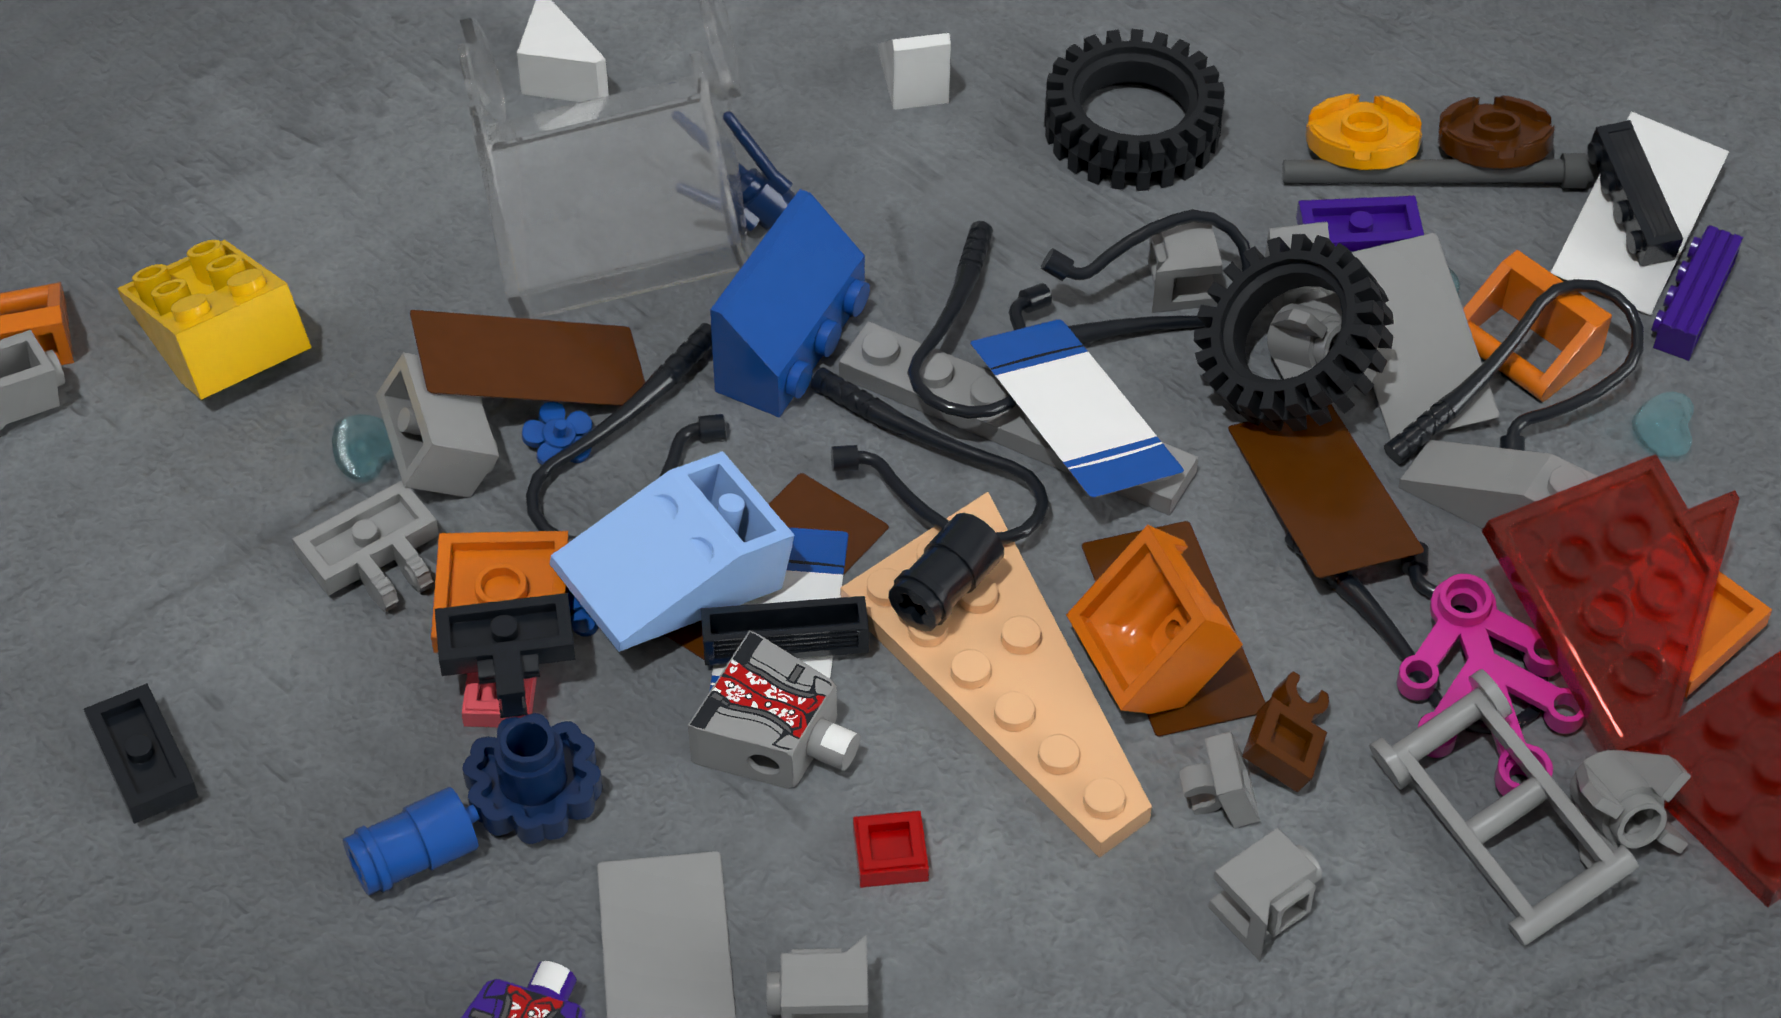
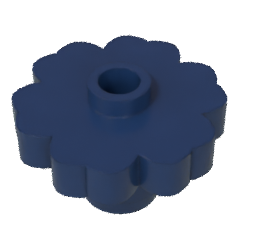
(533, 778)

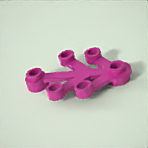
(1474, 633)

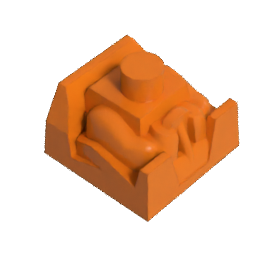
(1153, 626)

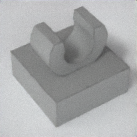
(1222, 782)

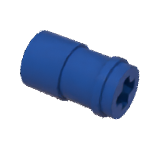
(415, 840)

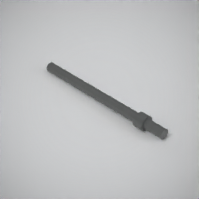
(1571, 170)

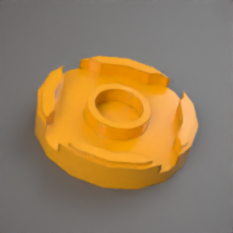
(1364, 132)

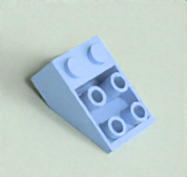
(676, 548)

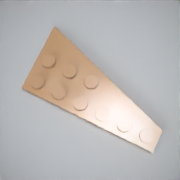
(1015, 687)

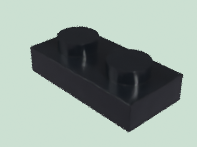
(141, 753)

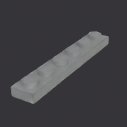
(881, 361)

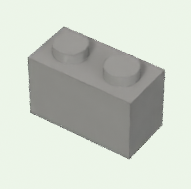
(436, 438)

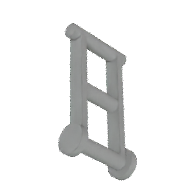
(1491, 706)

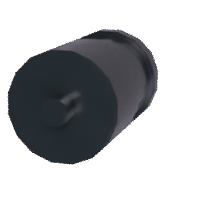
(946, 571)

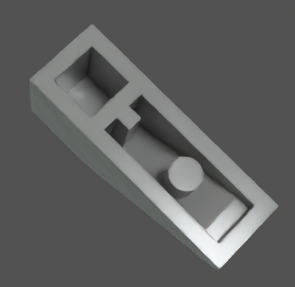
(1486, 480)

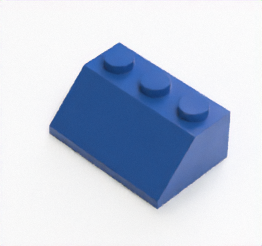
(786, 307)

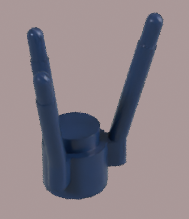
(763, 193)

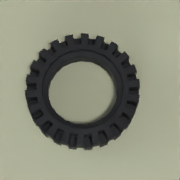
(1124, 154)
(1328, 381)

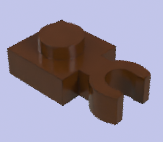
(1285, 738)

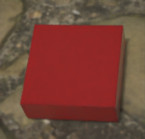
(890, 849)

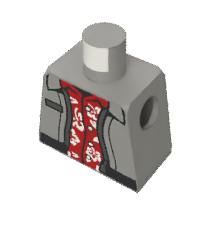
(769, 718)

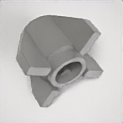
(1305, 334)
(1625, 798)

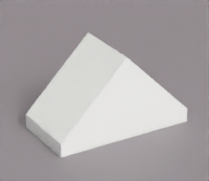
(558, 58)
(917, 70)

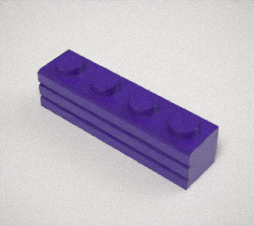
(1697, 292)

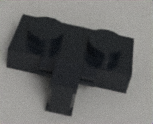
(505, 643)

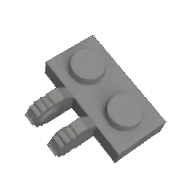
(367, 538)

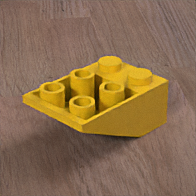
(216, 316)

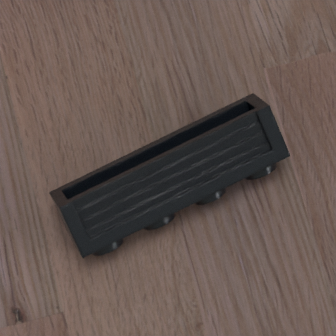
(1634, 193)
(797, 627)

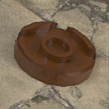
(1496, 134)

